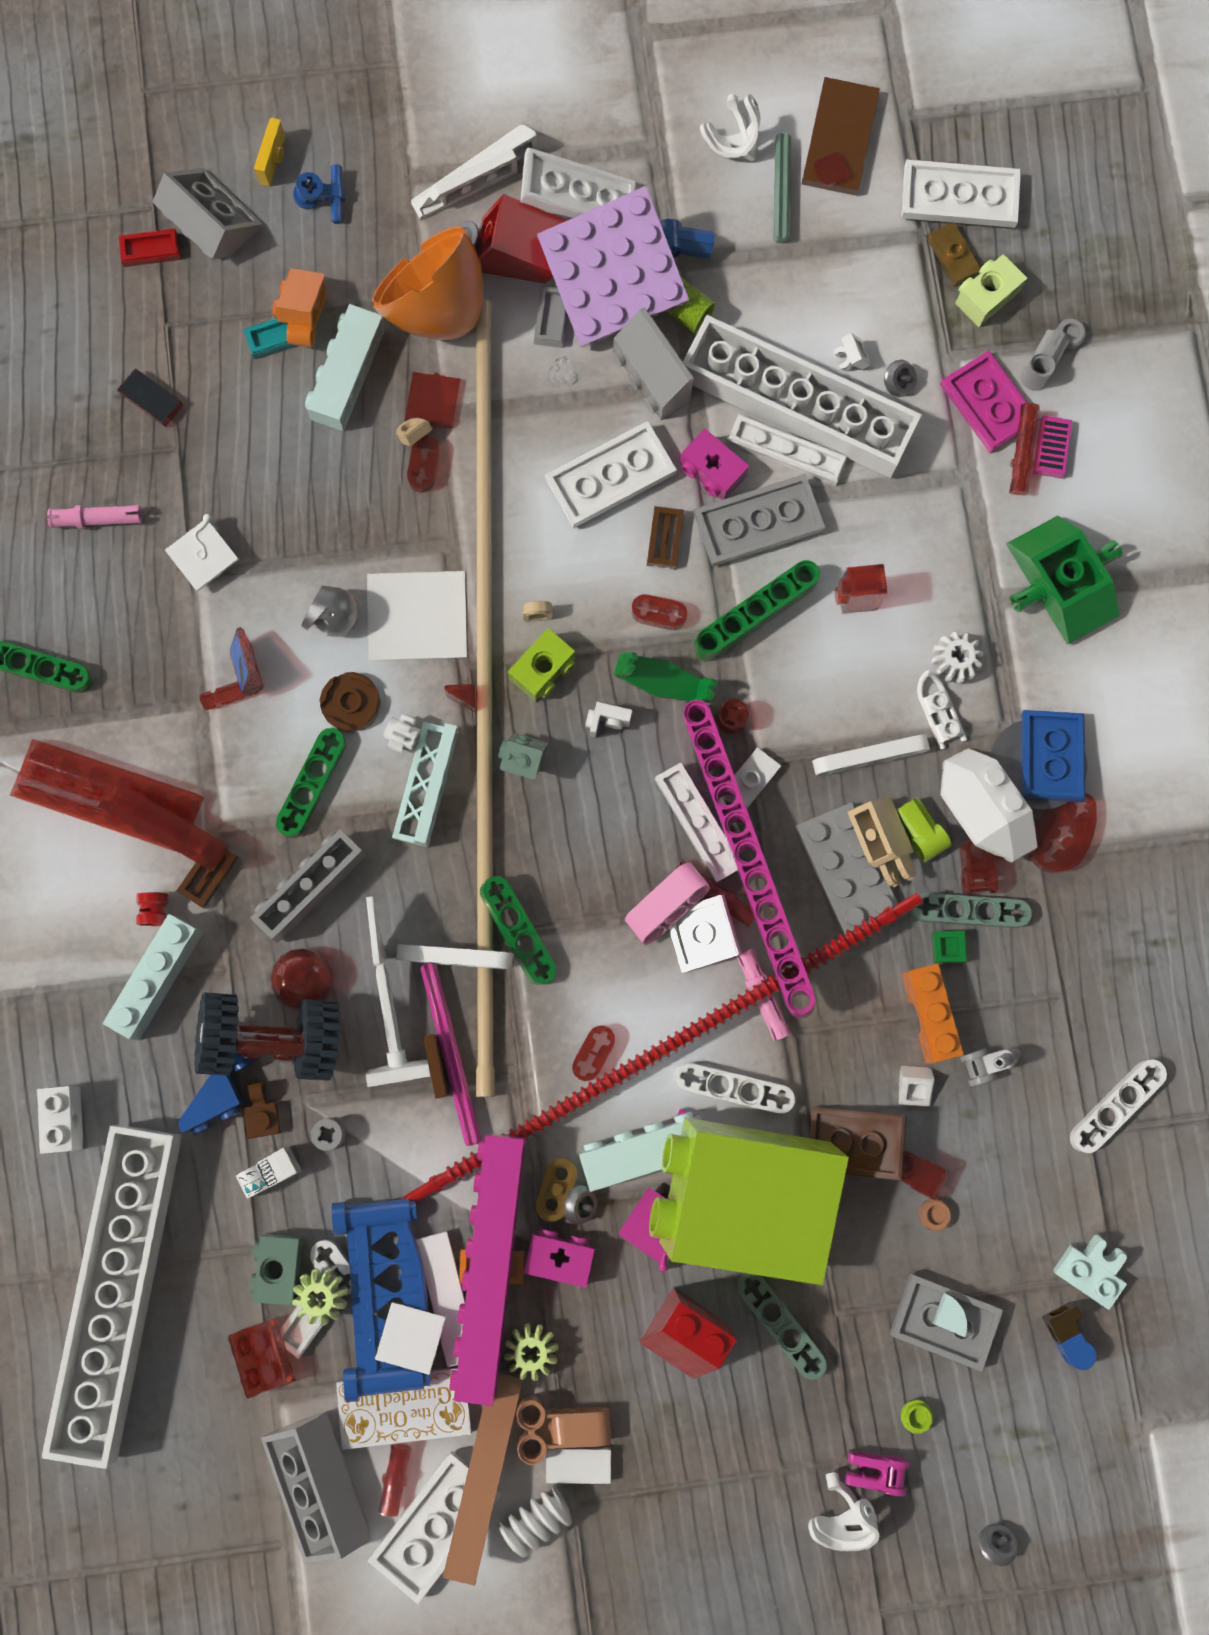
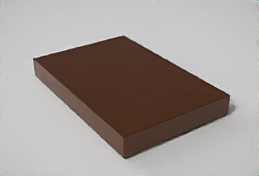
(868, 1138)

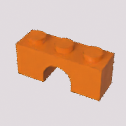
(937, 1026)

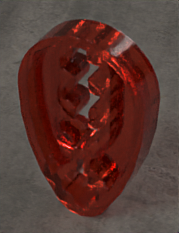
(1074, 847)

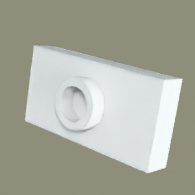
(754, 776)

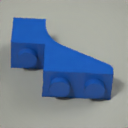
(215, 1099)

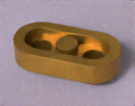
(555, 1188)

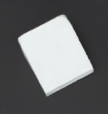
(915, 1085)

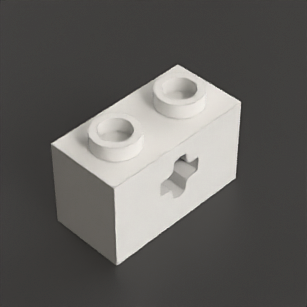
(60, 1119)

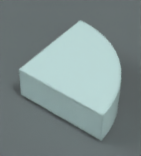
(951, 1316)

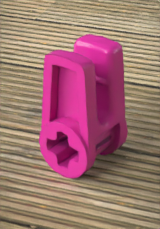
(884, 1481)

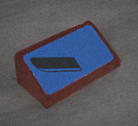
(245, 664)

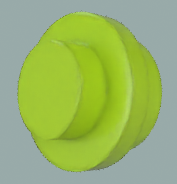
(916, 1416)

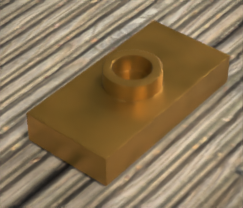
(953, 253)

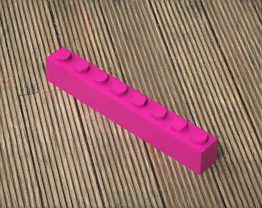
(489, 1269)

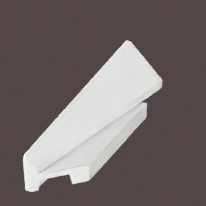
(478, 173)

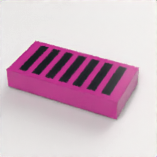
(1052, 446)

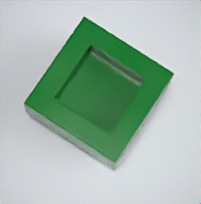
(949, 947)

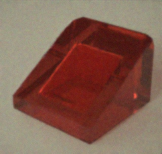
(463, 694)

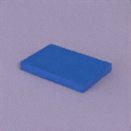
(1052, 756)

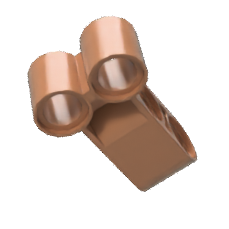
(561, 1428)

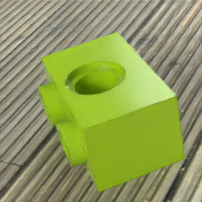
(549, 649)

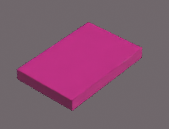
(986, 400)

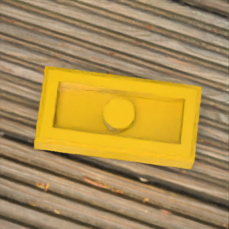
(270, 152)

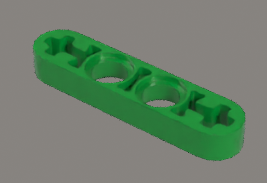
(36, 660)
(306, 780)
(521, 928)

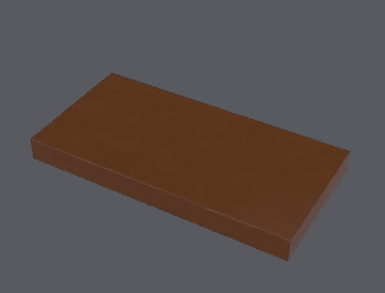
(842, 126)

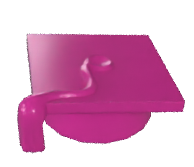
(637, 1230)

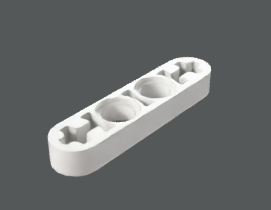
(871, 755)
(455, 956)
(735, 1084)
(1115, 1102)

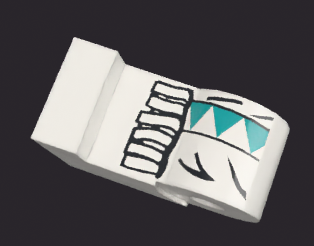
(268, 1172)

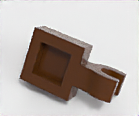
(262, 1117)

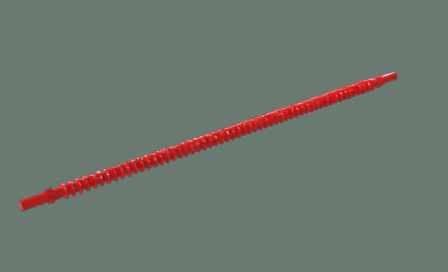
(888, 916)

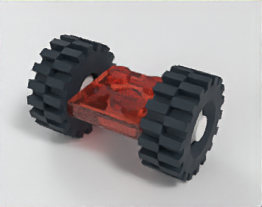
(311, 1043)

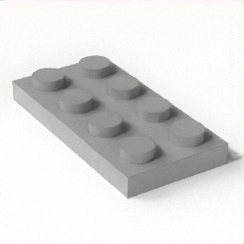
(759, 520)
(846, 877)

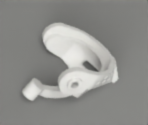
(745, 140)
(832, 1531)

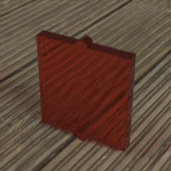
(433, 399)

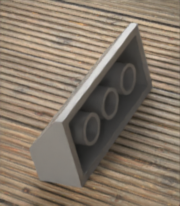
(316, 1489)

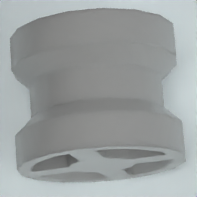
(333, 1131)

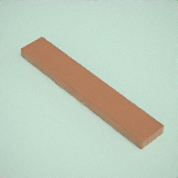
(482, 1483)

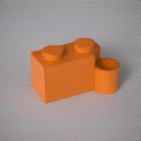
(301, 305)

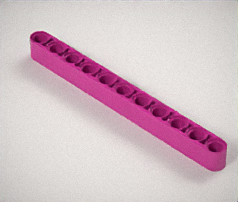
(751, 870)

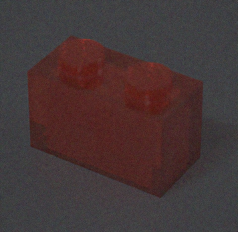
(861, 589)

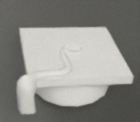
(202, 553)

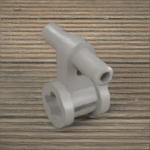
(983, 1066)

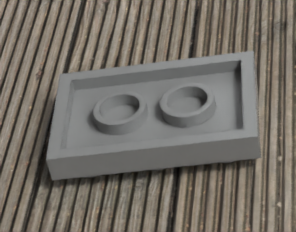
(916, 1317)

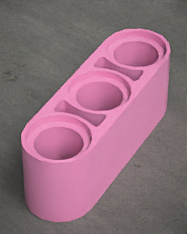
(667, 903)

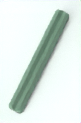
(782, 188)

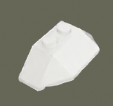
(988, 805)

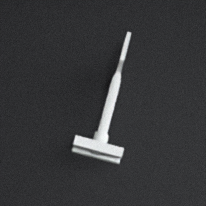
(398, 1067)

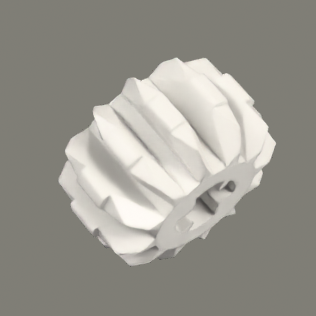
(963, 650)

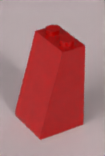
(689, 1336)

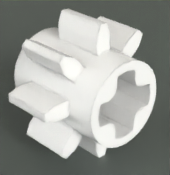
(401, 733)

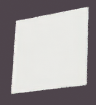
(416, 615)

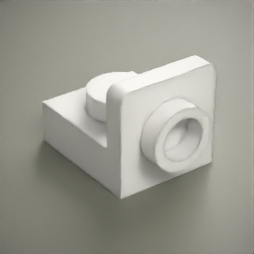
(613, 716)

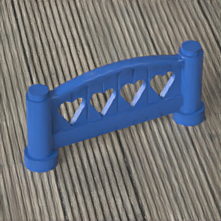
(364, 1227)

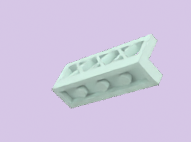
(436, 784)

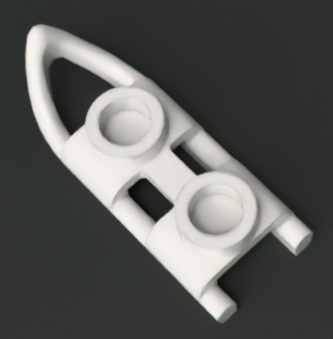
(938, 704)

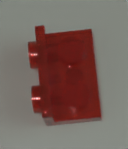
(261, 1357)

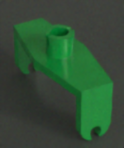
(663, 678)

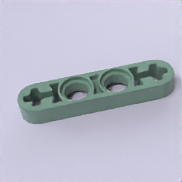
(970, 914)
(780, 1325)

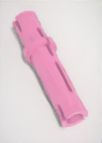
(83, 516)
(769, 1008)

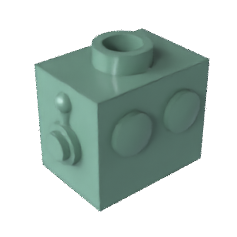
(523, 755)

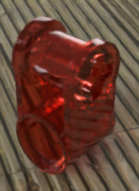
(977, 869)
(924, 1175)

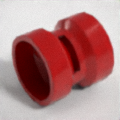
(151, 908)

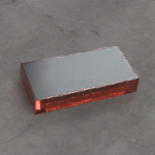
(150, 397)

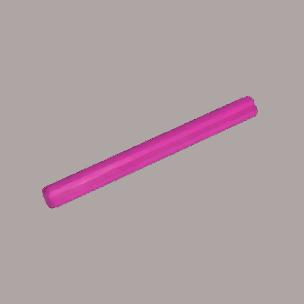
(451, 1054)

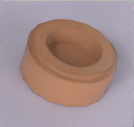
(935, 1215)

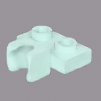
(1093, 1271)

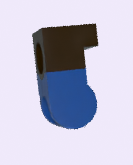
(1068, 1337)

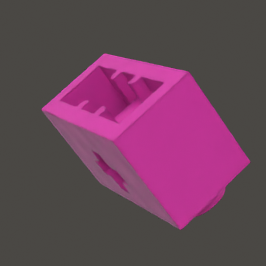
(709, 451)
(571, 1271)

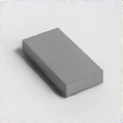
(550, 318)

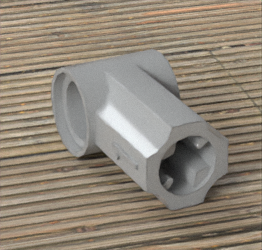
(1044, 359)

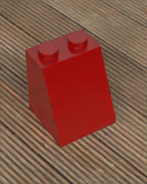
(511, 240)

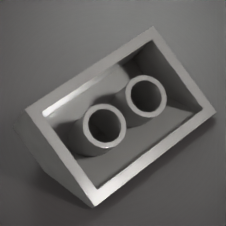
(205, 212)
(652, 365)

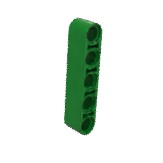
(763, 598)

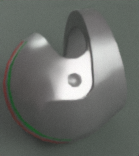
(336, 608)

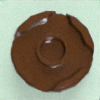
(350, 702)

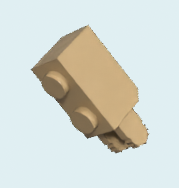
(884, 839)

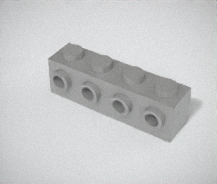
(308, 886)

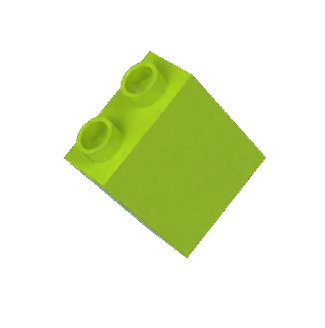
(749, 1200)

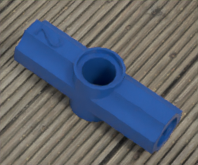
(687, 240)

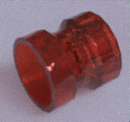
(734, 711)

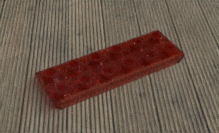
(78, 783)

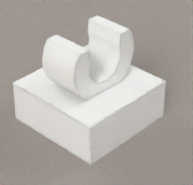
(855, 353)

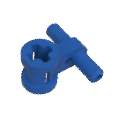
(321, 192)

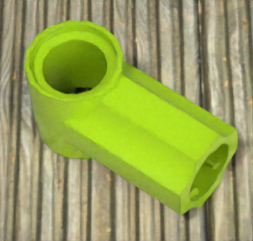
(927, 837)

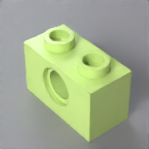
(983, 304)

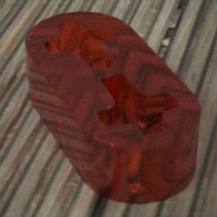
(430, 464)
(661, 605)
(586, 1050)

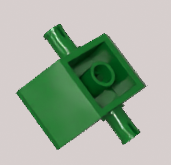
(1076, 602)

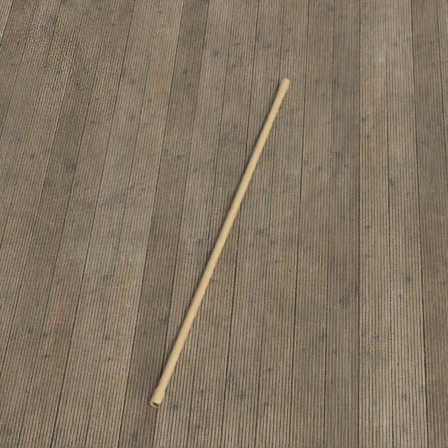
(485, 1070)

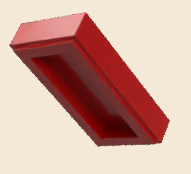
(149, 247)

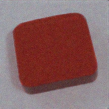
(831, 170)

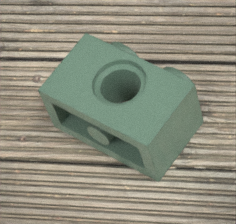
(287, 1251)

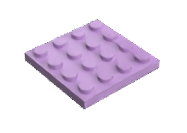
(613, 266)

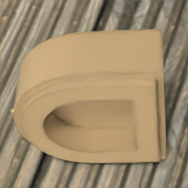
(413, 430)
(537, 611)

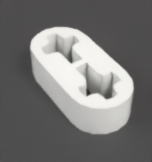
(338, 1257)

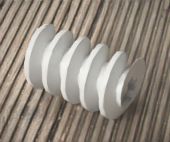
(536, 1523)

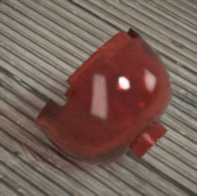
(301, 976)

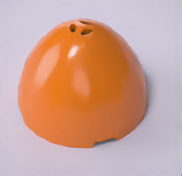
(437, 290)

